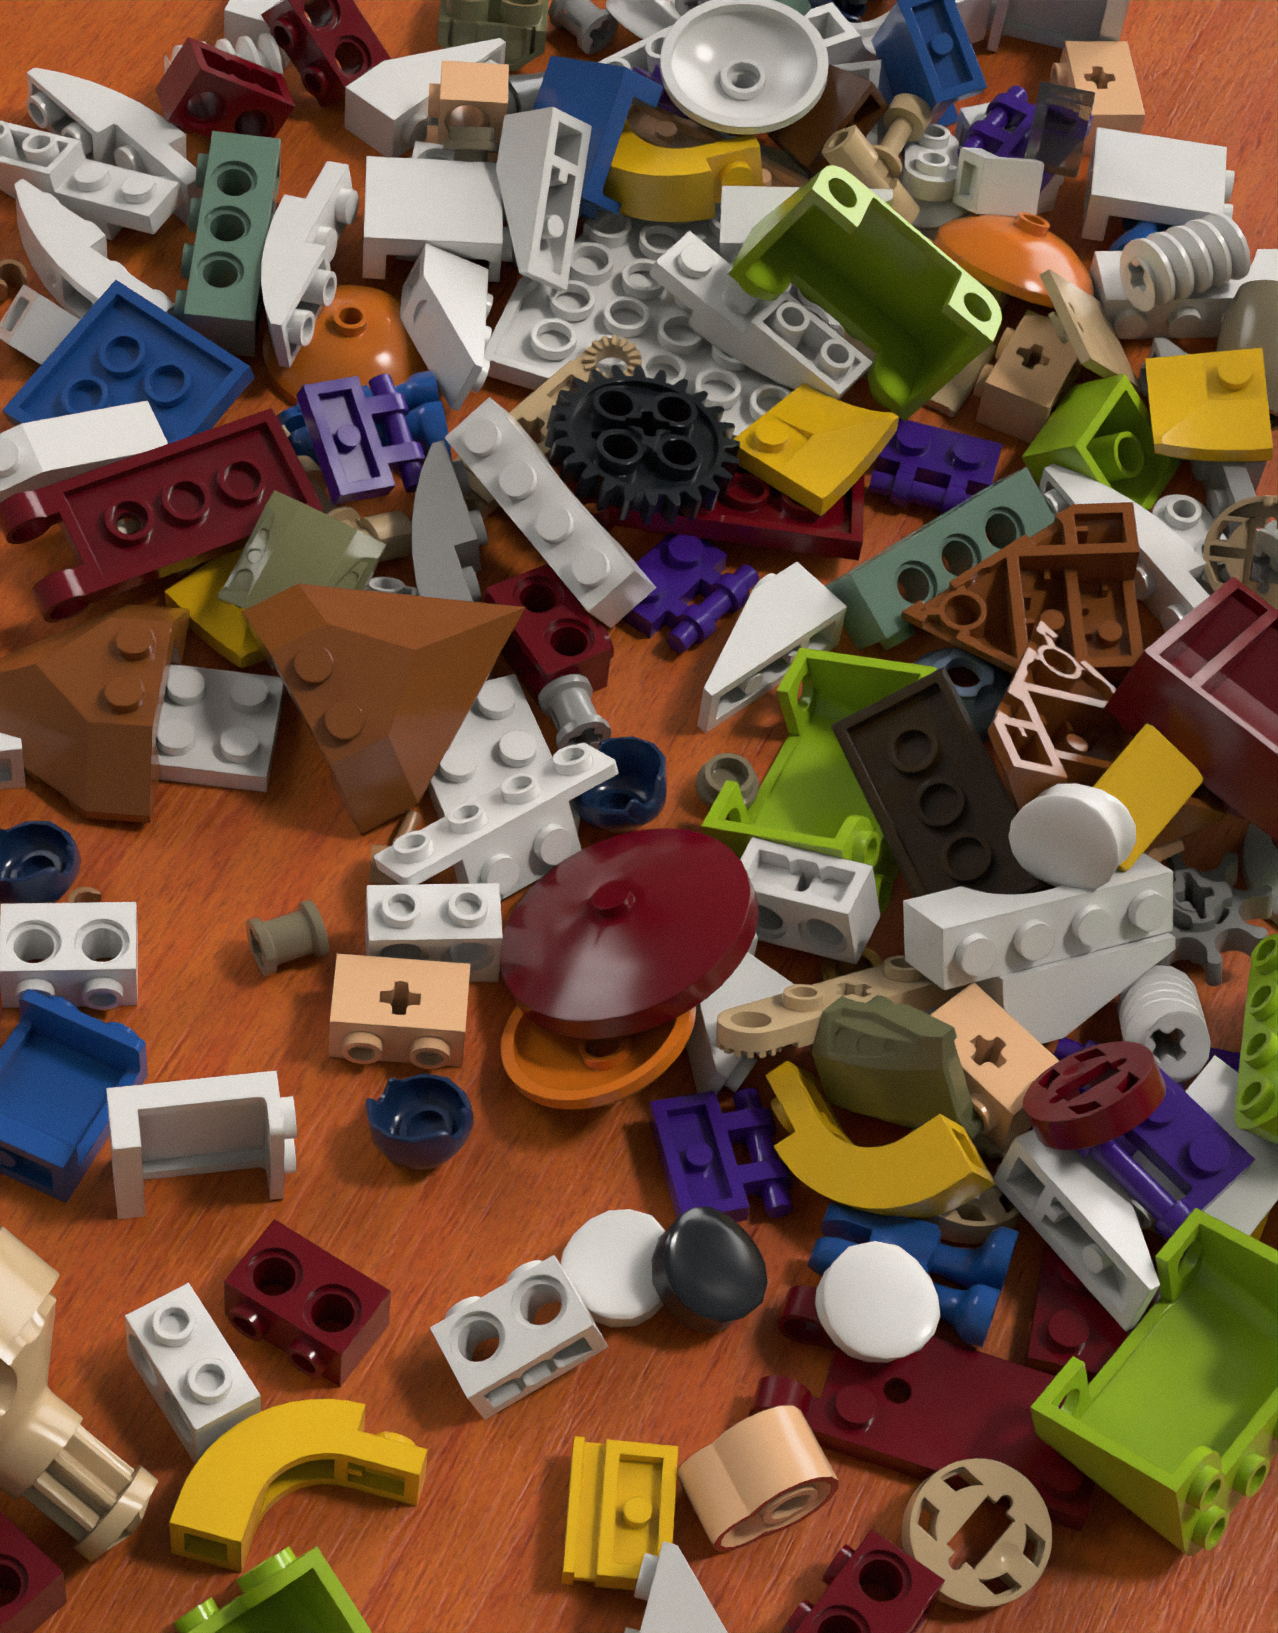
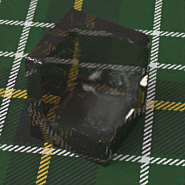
(1059, 128)

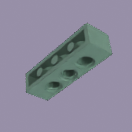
(231, 229)
(871, 591)

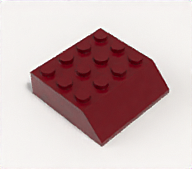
(1216, 699)

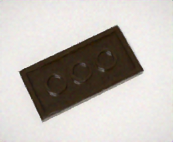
(935, 790)

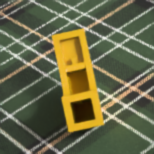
(679, 182)
(911, 1178)
(276, 1455)

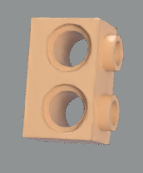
(468, 97)

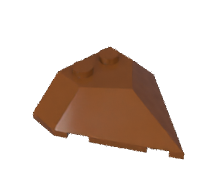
(1068, 576)
(380, 682)
(94, 708)
(1058, 732)

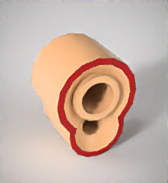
(758, 1478)

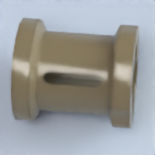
(287, 937)

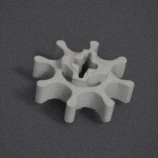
(1213, 915)

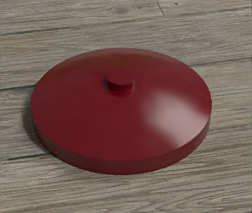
(629, 933)

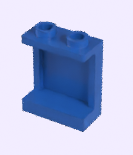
(929, 55)
(602, 98)
(57, 1093)

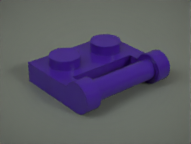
(1186, 1149)

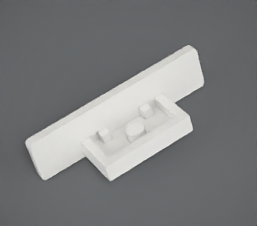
(507, 833)

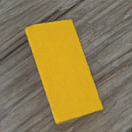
(1152, 784)

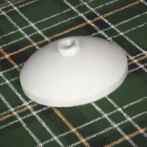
(745, 46)

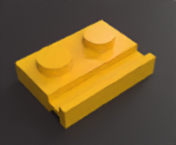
(617, 1510)

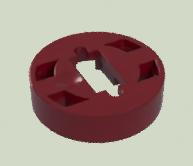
(1120, 1094)

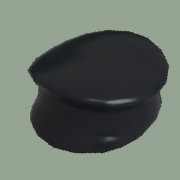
(708, 1270)

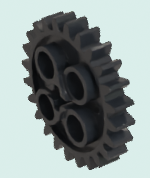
(642, 444)

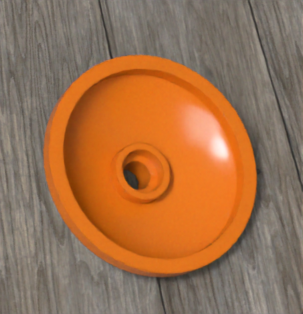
(1012, 254)
(351, 338)
(588, 1072)

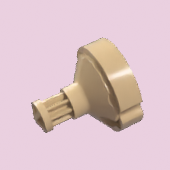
(41, 1437)

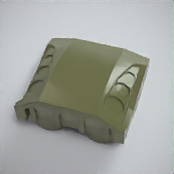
(516, 22)
(301, 547)
(892, 1064)

